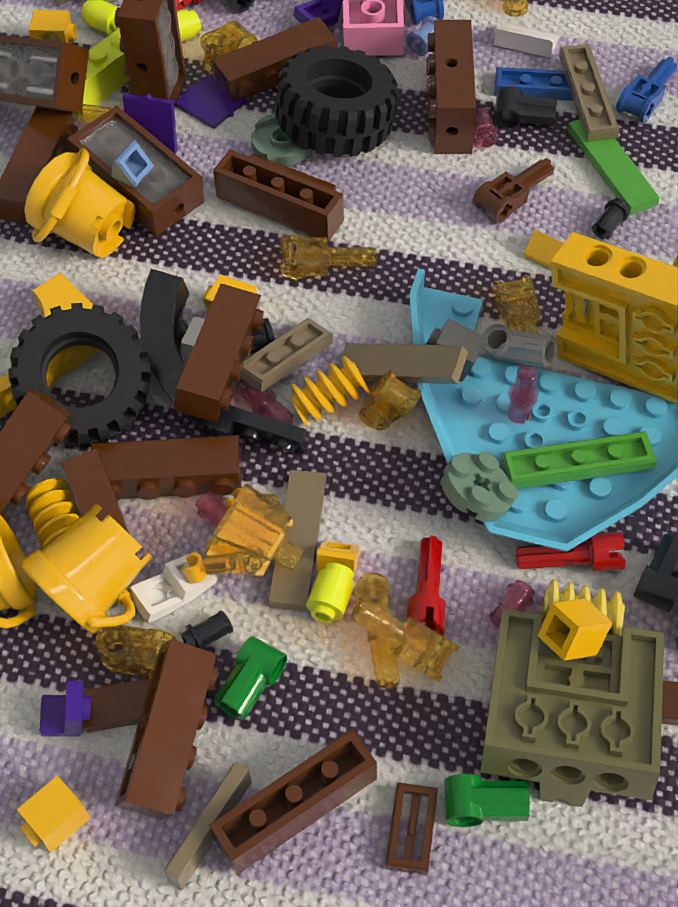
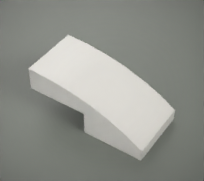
(167, 591)

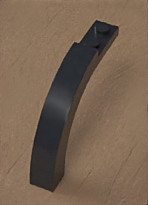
(160, 329)

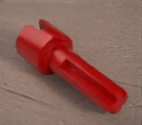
(593, 552)
(426, 604)

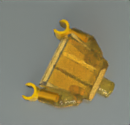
(246, 538)

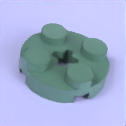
(265, 143)
(493, 491)

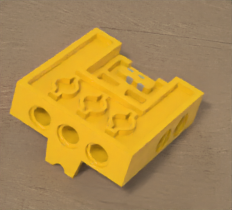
(618, 314)

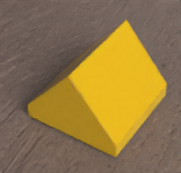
(542, 248)
(337, 553)

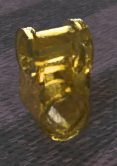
(223, 41)
(388, 402)
(139, 652)

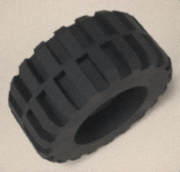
(336, 101)
(93, 329)

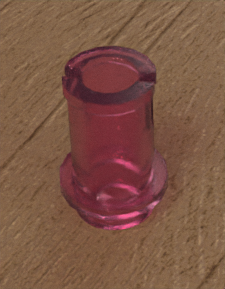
(485, 131)
(211, 507)
(517, 598)

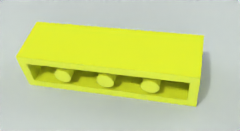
(104, 70)

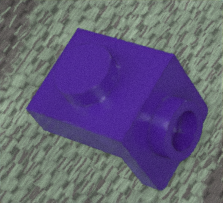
(326, 10)
(64, 713)

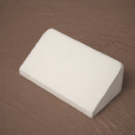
(525, 40)

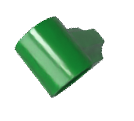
(254, 669)
(473, 801)

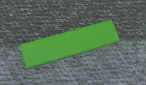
(616, 170)
(578, 460)

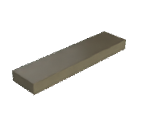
(588, 92)
(410, 362)
(304, 504)

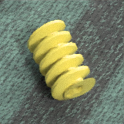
(612, 609)

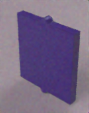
(208, 102)
(155, 116)

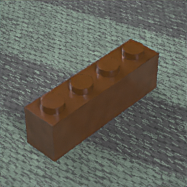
(259, 64)
(40, 143)
(279, 195)
(218, 353)
(26, 442)
(173, 466)
(167, 731)
(294, 801)

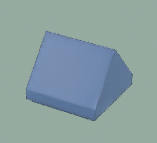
(131, 165)

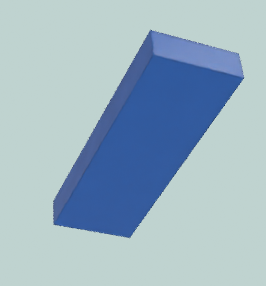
(534, 82)

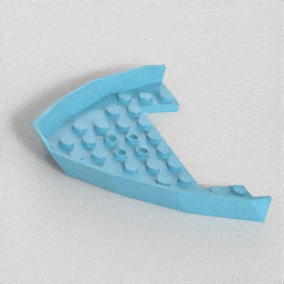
(568, 409)

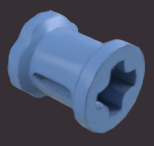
(422, 35)

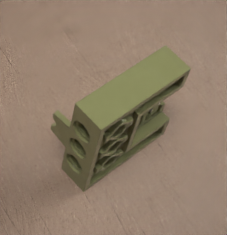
(578, 719)

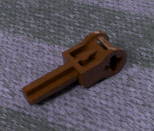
(509, 193)

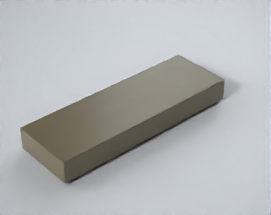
(285, 354)
(199, 837)

